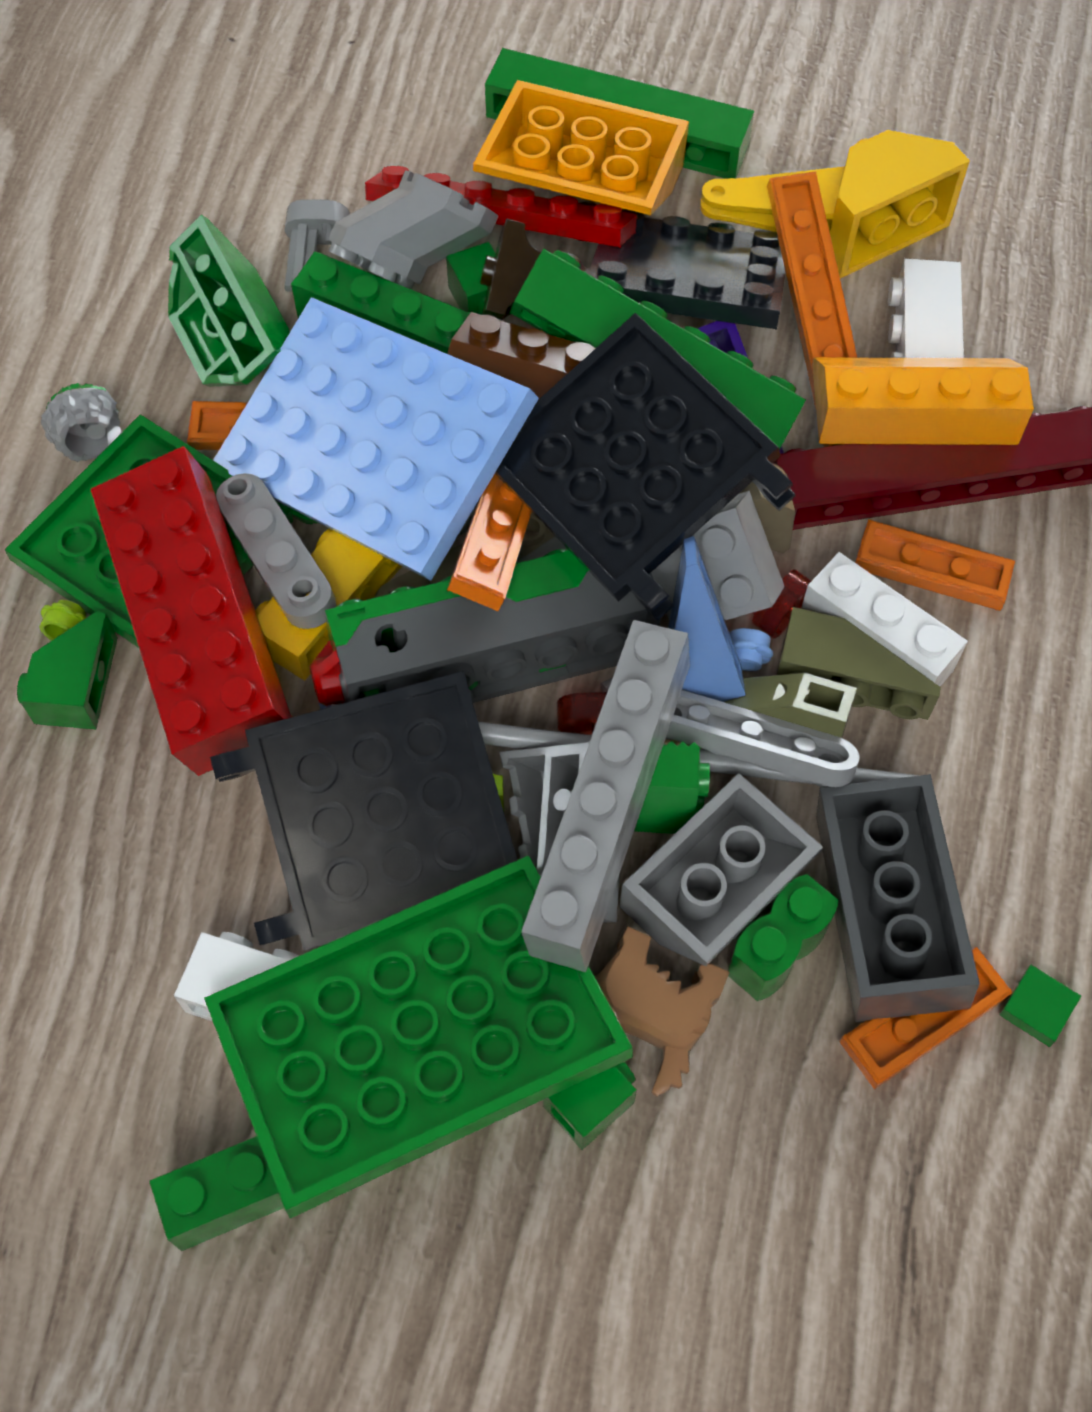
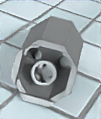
(410, 229)

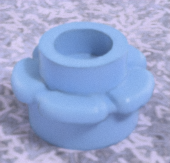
(752, 648)

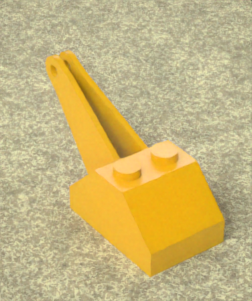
(875, 205)

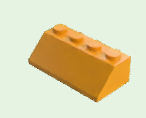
(921, 400)

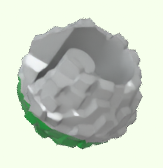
(81, 421)

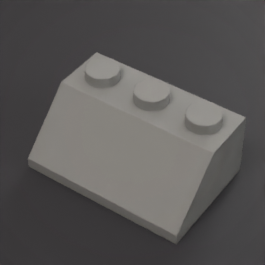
(717, 872)

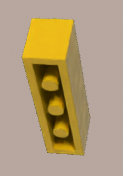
(352, 574)

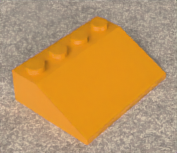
(585, 148)

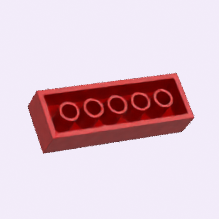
(189, 608)

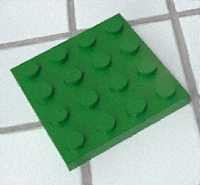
(67, 540)

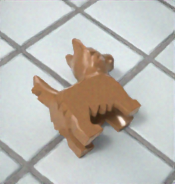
(657, 1007)

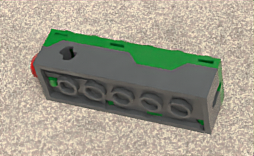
(547, 630)

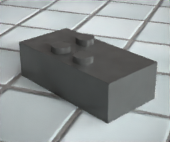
(896, 898)

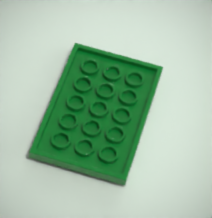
(408, 1037)

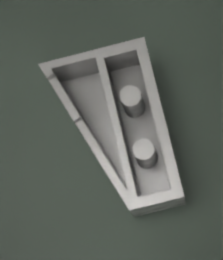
(541, 789)

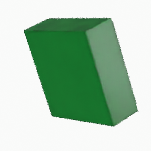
(1040, 1005)

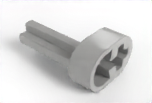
(306, 226)

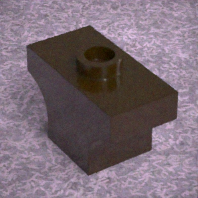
(507, 270)

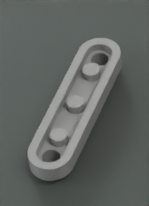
(275, 550)
(763, 740)

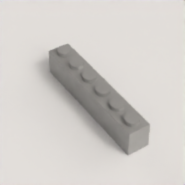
(607, 797)

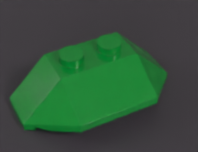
(221, 308)

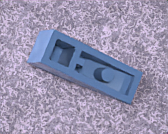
(713, 658)

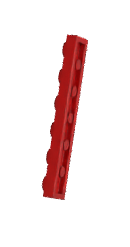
(552, 216)

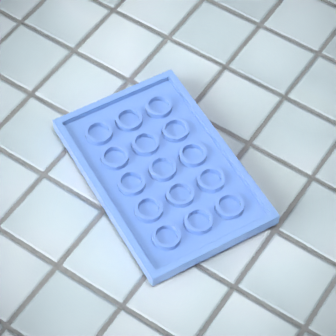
(376, 435)

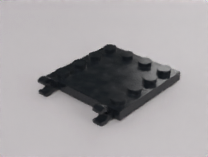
(697, 269)
(636, 460)
(374, 806)

